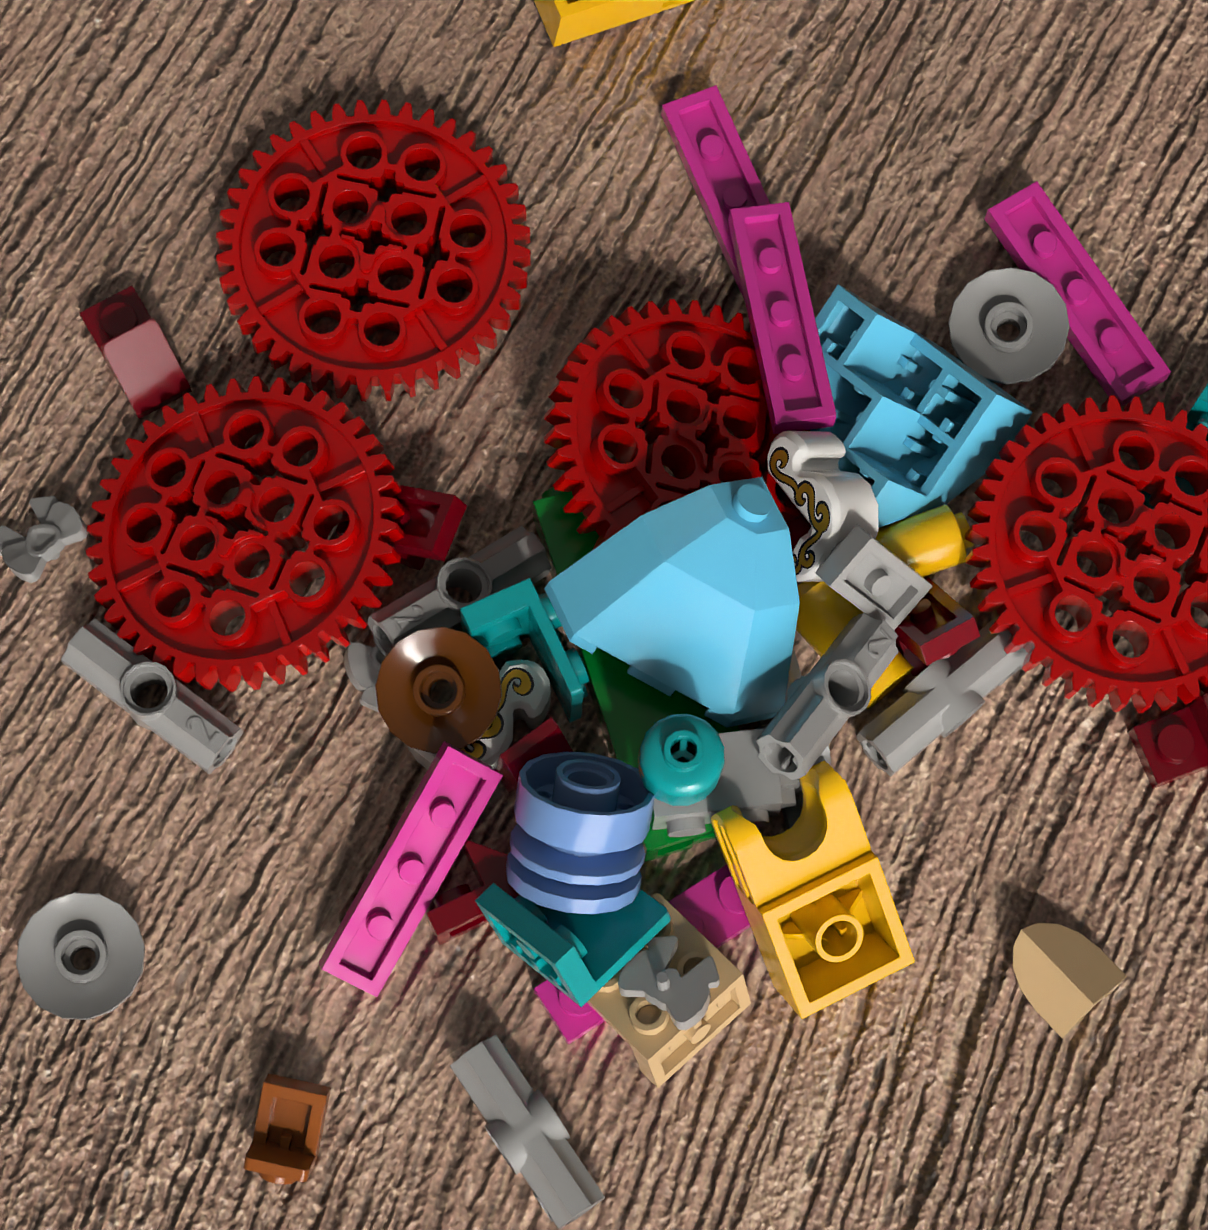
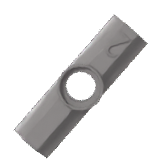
(486, 572)
(827, 696)
(939, 700)
(180, 719)
(527, 1131)

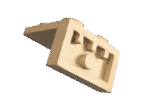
(649, 1030)

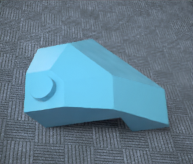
(908, 409)
(694, 600)

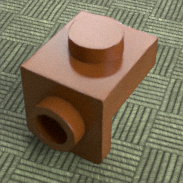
(287, 1129)

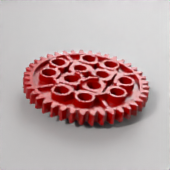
(288, 298)
(638, 367)
(1029, 585)
(280, 625)

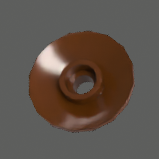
(407, 682)

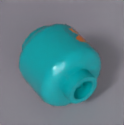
(696, 744)

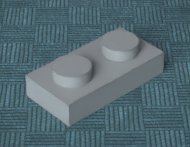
(873, 578)

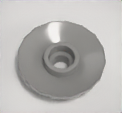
(1014, 299)
(56, 936)

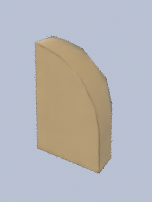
(1062, 973)

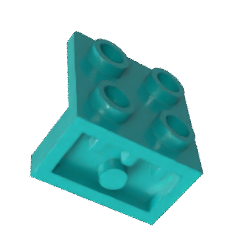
(520, 613)
(571, 948)

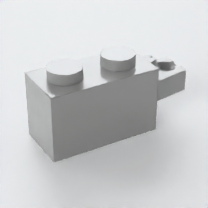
(742, 783)

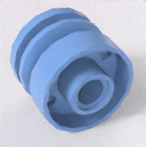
(579, 832)

